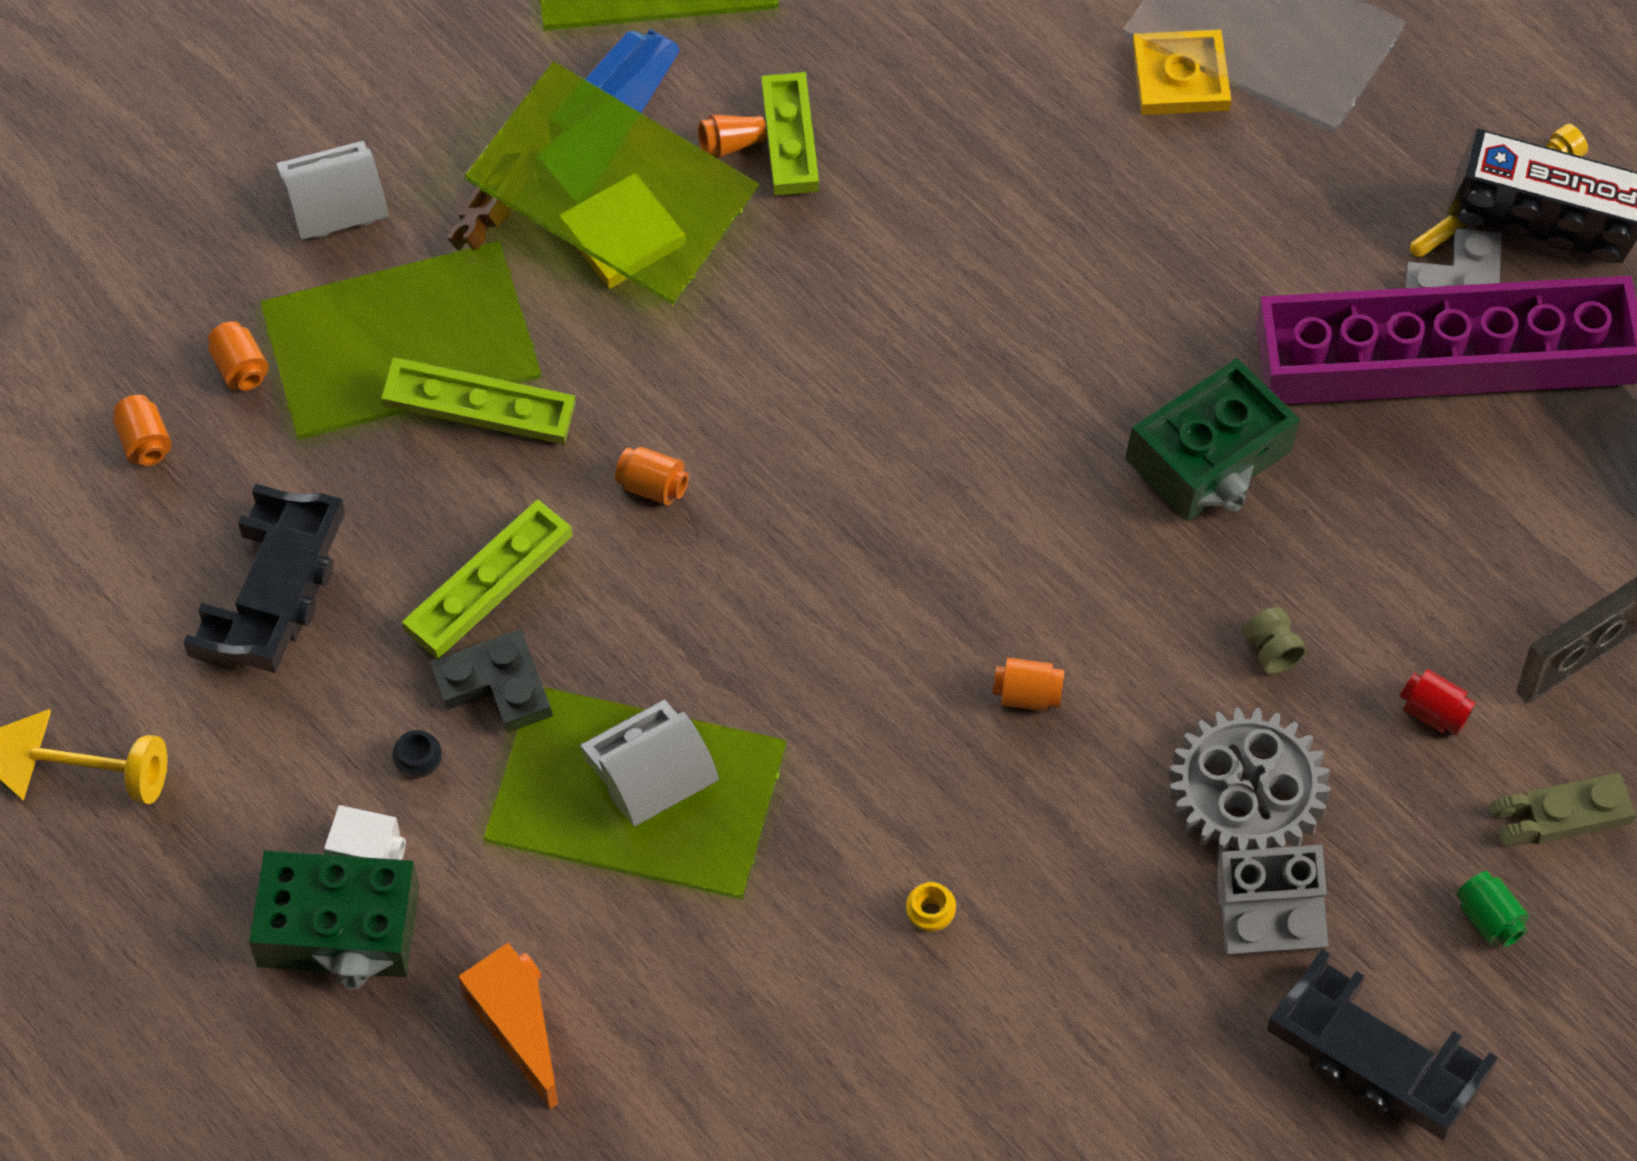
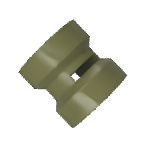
(1274, 640)

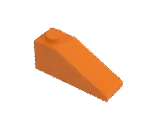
(508, 1002)

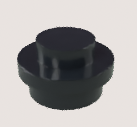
(417, 754)

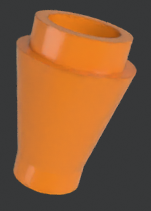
(727, 134)

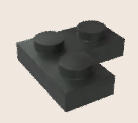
(496, 668)

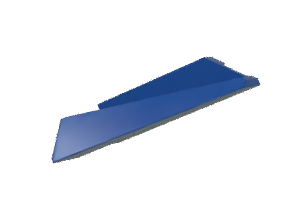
(635, 67)

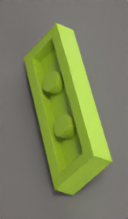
(790, 133)

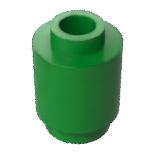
(1493, 910)

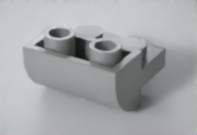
(333, 190)
(651, 761)
(1273, 899)

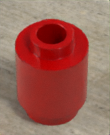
(1437, 702)

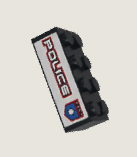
(1546, 196)

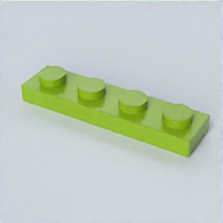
(478, 400)
(487, 579)

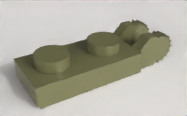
(1565, 810)

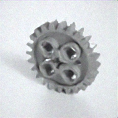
(1288, 770)

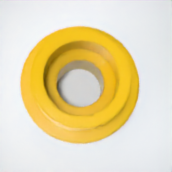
(930, 894)

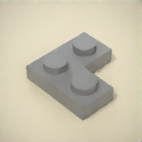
(1473, 262)

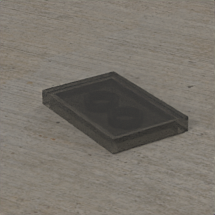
(1579, 642)

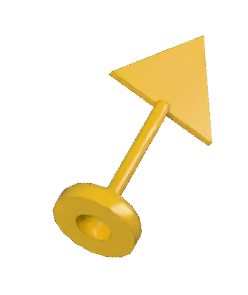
(20, 749)

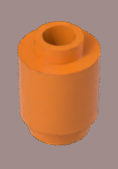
(237, 356)
(141, 430)
(651, 475)
(1029, 684)

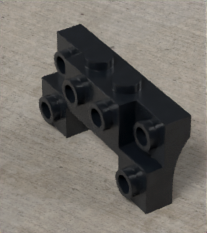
(280, 585)
(1371, 1057)

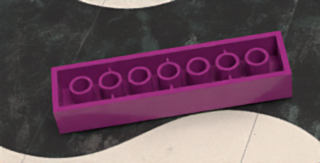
(1449, 339)

